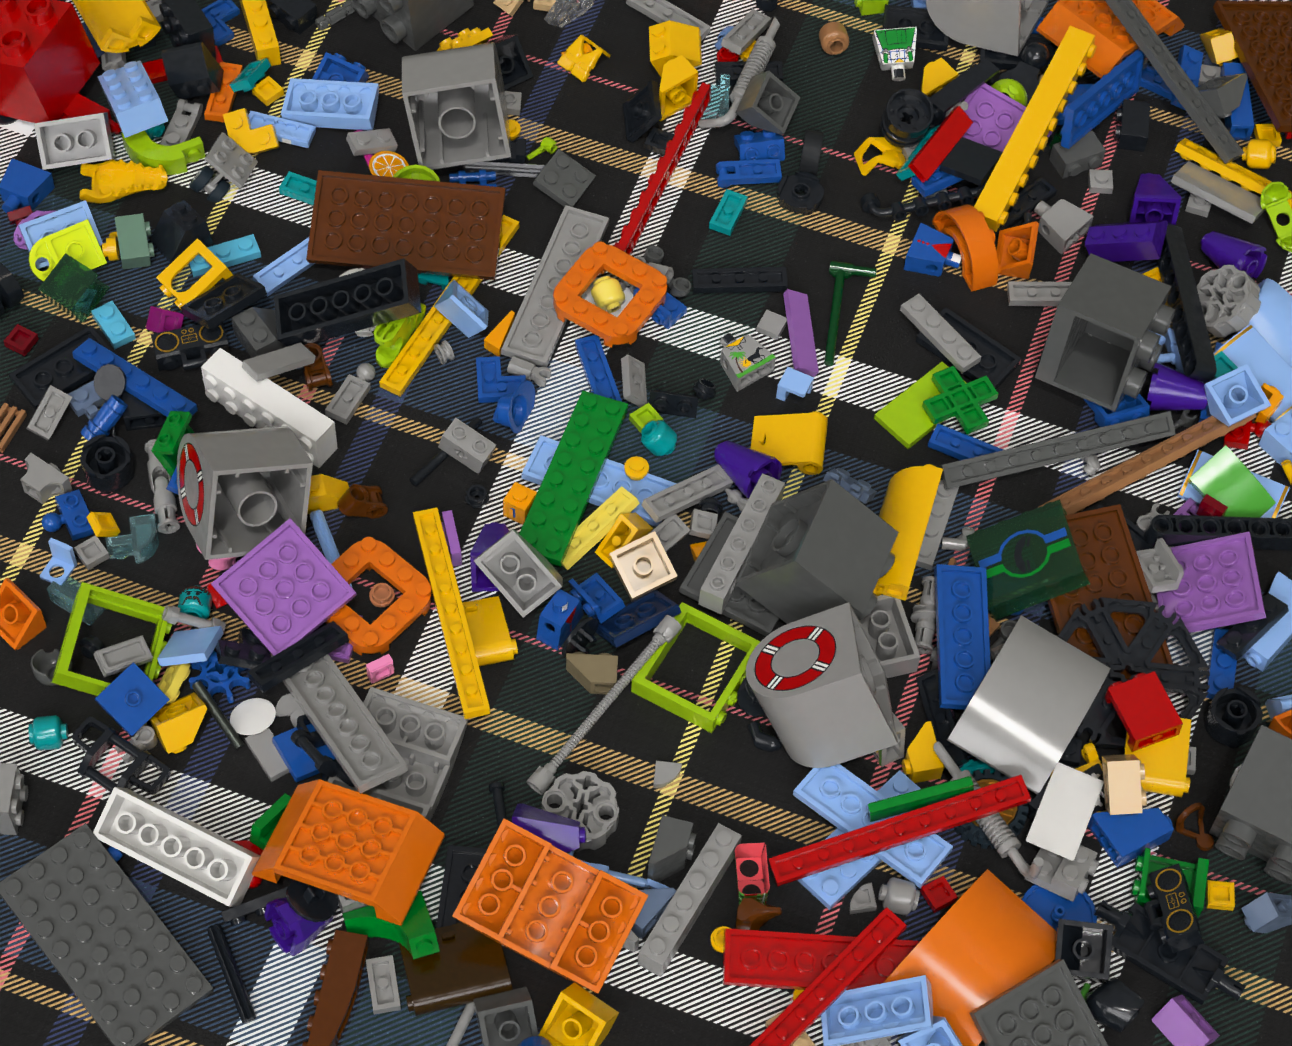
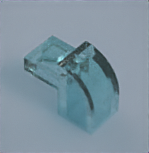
(140, 543)

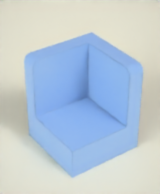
(795, 383)

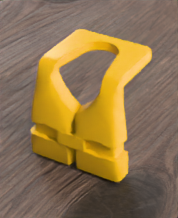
(579, 63)
(891, 155)

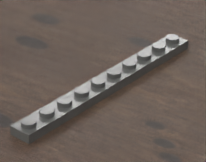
(1176, 79)
(1057, 450)

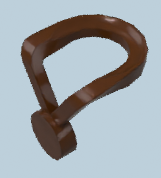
(1203, 840)

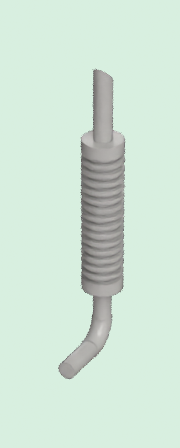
(754, 65)
(994, 825)

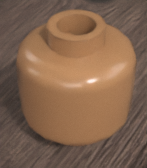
(834, 38)

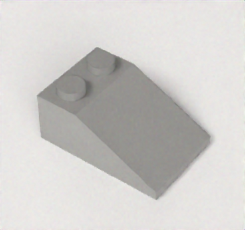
(519, 572)

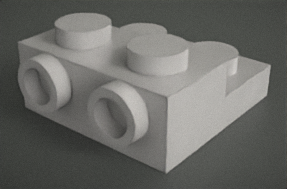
(1066, 876)

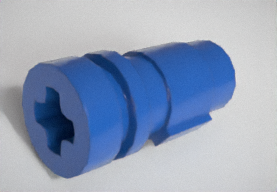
(105, 418)

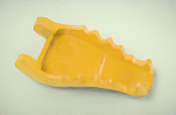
(119, 179)

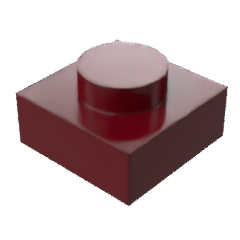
(18, 215)
(21, 340)
(1211, 507)

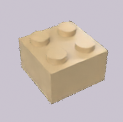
(643, 566)
(1123, 784)

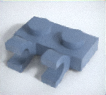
(86, 400)
(859, 489)

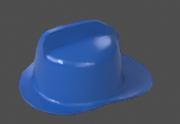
(515, 407)

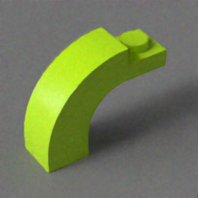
(172, 158)

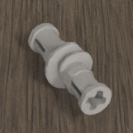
(925, 617)

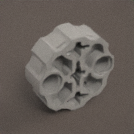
(1228, 300)
(597, 801)

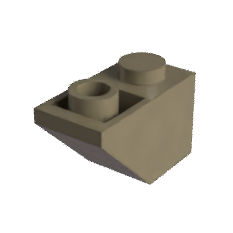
(593, 671)

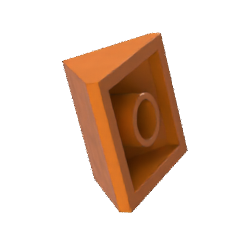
(1017, 250)
(19, 616)

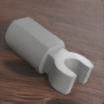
(521, 367)

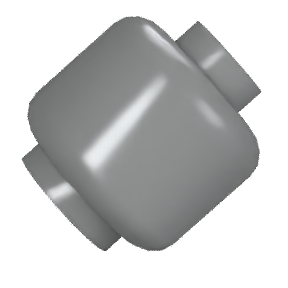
(899, 896)

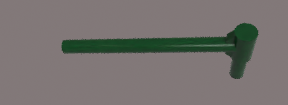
(840, 271)

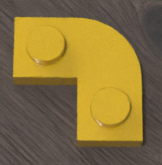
(251, 140)

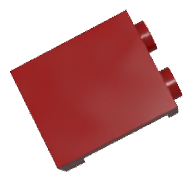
(1144, 710)

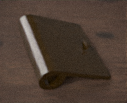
(462, 970)

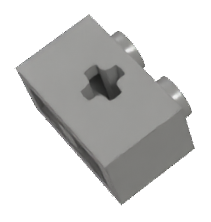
(467, 445)

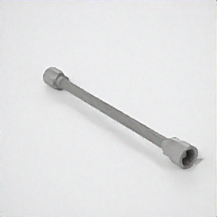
(544, 776)

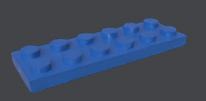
(1101, 99)
(961, 632)

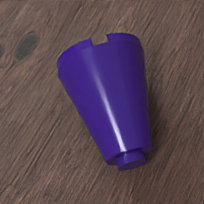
(1234, 251)
(1175, 391)
(746, 465)

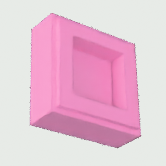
(380, 668)

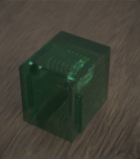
(73, 288)

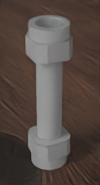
(173, 615)

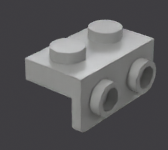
(1160, 567)

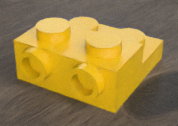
(467, 38)

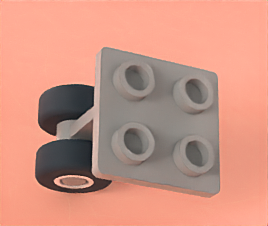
(230, 162)

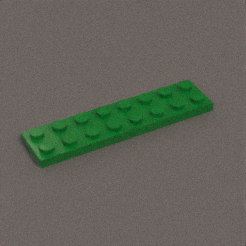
(573, 475)

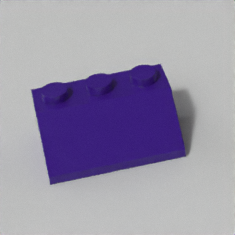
(1127, 240)

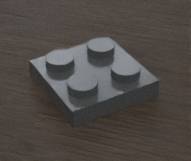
(564, 179)

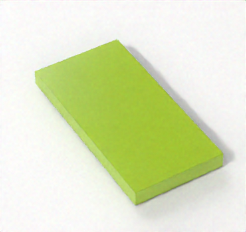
(905, 415)

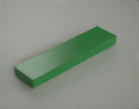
(918, 799)

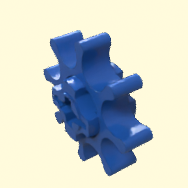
(219, 682)

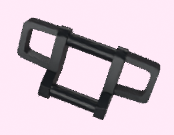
(309, 743)
(129, 777)

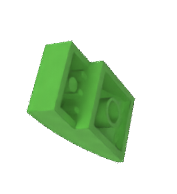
(1233, 485)

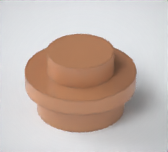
(382, 595)

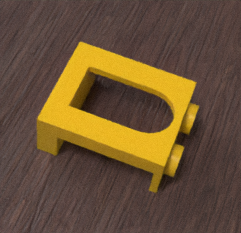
(204, 284)

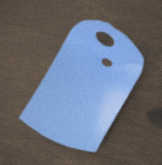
(1275, 318)

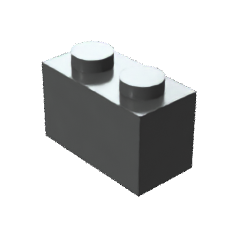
(1083, 155)

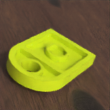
(75, 241)

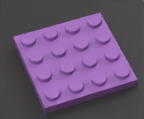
(993, 117)
(1217, 584)
(284, 588)

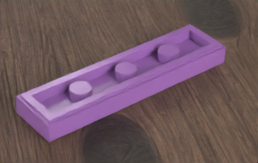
(800, 332)

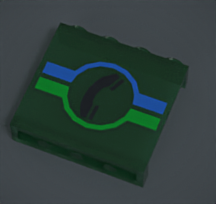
(1028, 559)

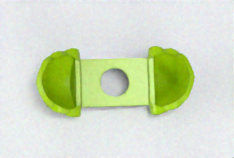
(1275, 201)

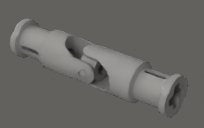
(164, 500)

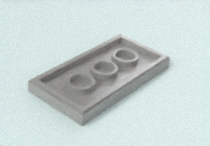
(1218, 191)

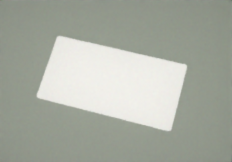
(1065, 811)

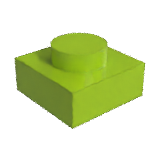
(644, 415)

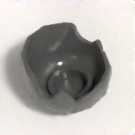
(44, 665)

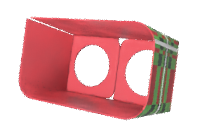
(752, 852)

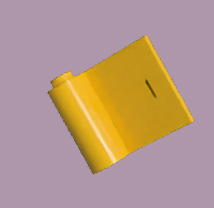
(792, 439)
(489, 631)
(1166, 763)

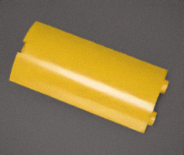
(118, 23)
(907, 510)

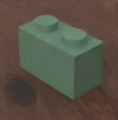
(133, 242)

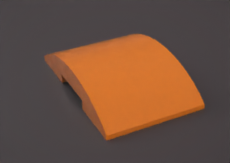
(550, 906)
(979, 952)

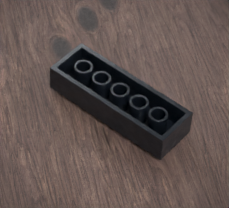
(347, 303)

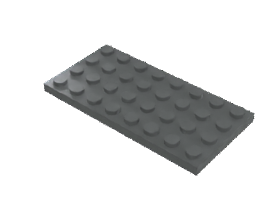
(104, 939)

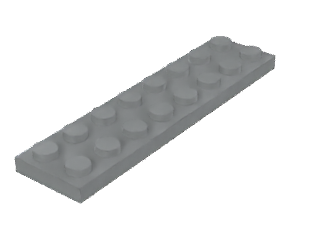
(536, 323)
(345, 724)

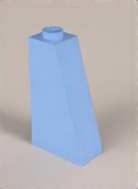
(1273, 641)

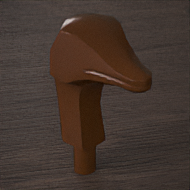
(755, 913)

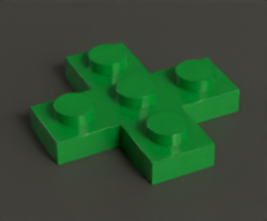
(960, 399)

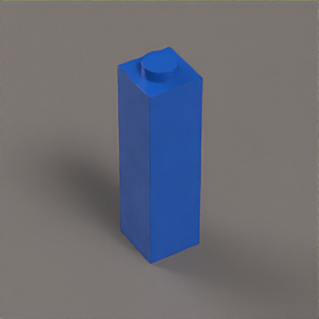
(1241, 121)

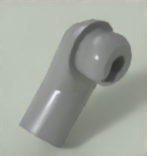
(1092, 464)
(959, 543)

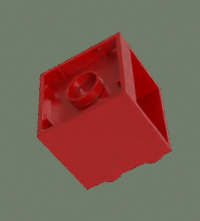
(42, 58)

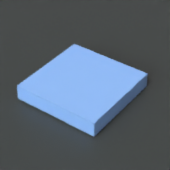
(190, 646)

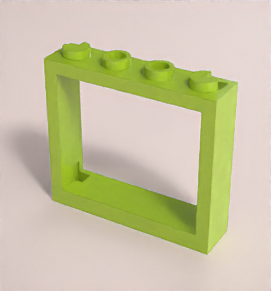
(116, 602)
(679, 706)

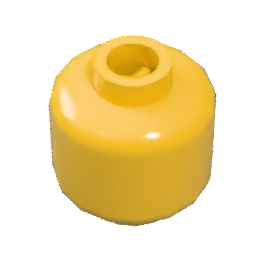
(1259, 154)

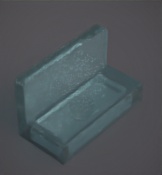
(719, 99)
(65, 596)

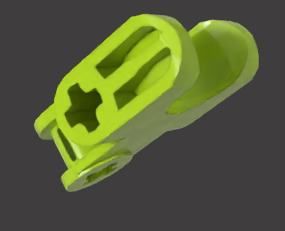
(394, 336)

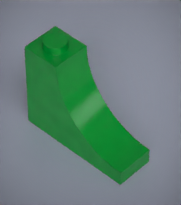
(415, 933)

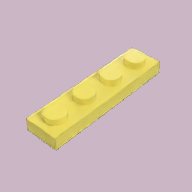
(598, 525)

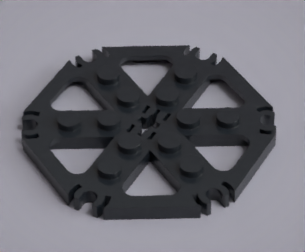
(1136, 659)

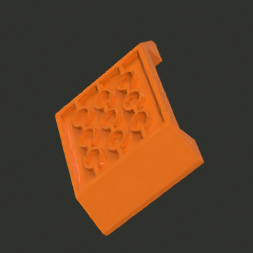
(1110, 35)
(352, 847)

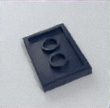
(637, 618)

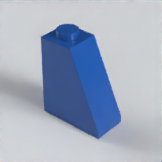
(1129, 834)

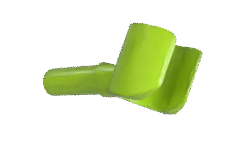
(546, 145)

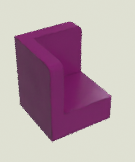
(163, 320)

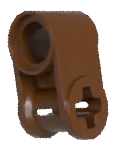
(318, 372)
(362, 502)

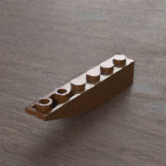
(339, 988)

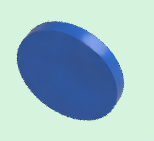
(1054, 907)

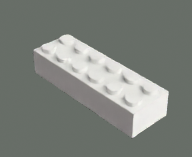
(267, 405)
(176, 846)

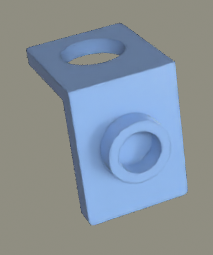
(62, 557)

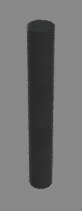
(218, 715)

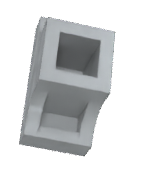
(44, 479)

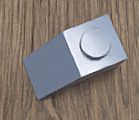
(652, 910)
(1268, 912)

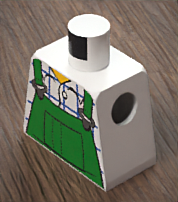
(895, 50)

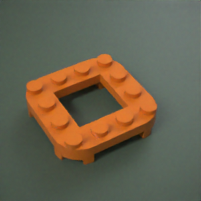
(612, 329)
(401, 614)

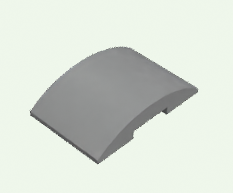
(1029, 704)
(427, 743)

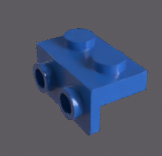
(760, 145)
(597, 597)

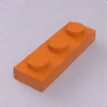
(222, 102)

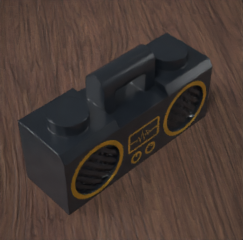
(188, 346)
(1179, 919)

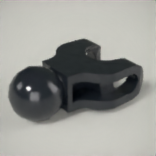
(1028, 71)

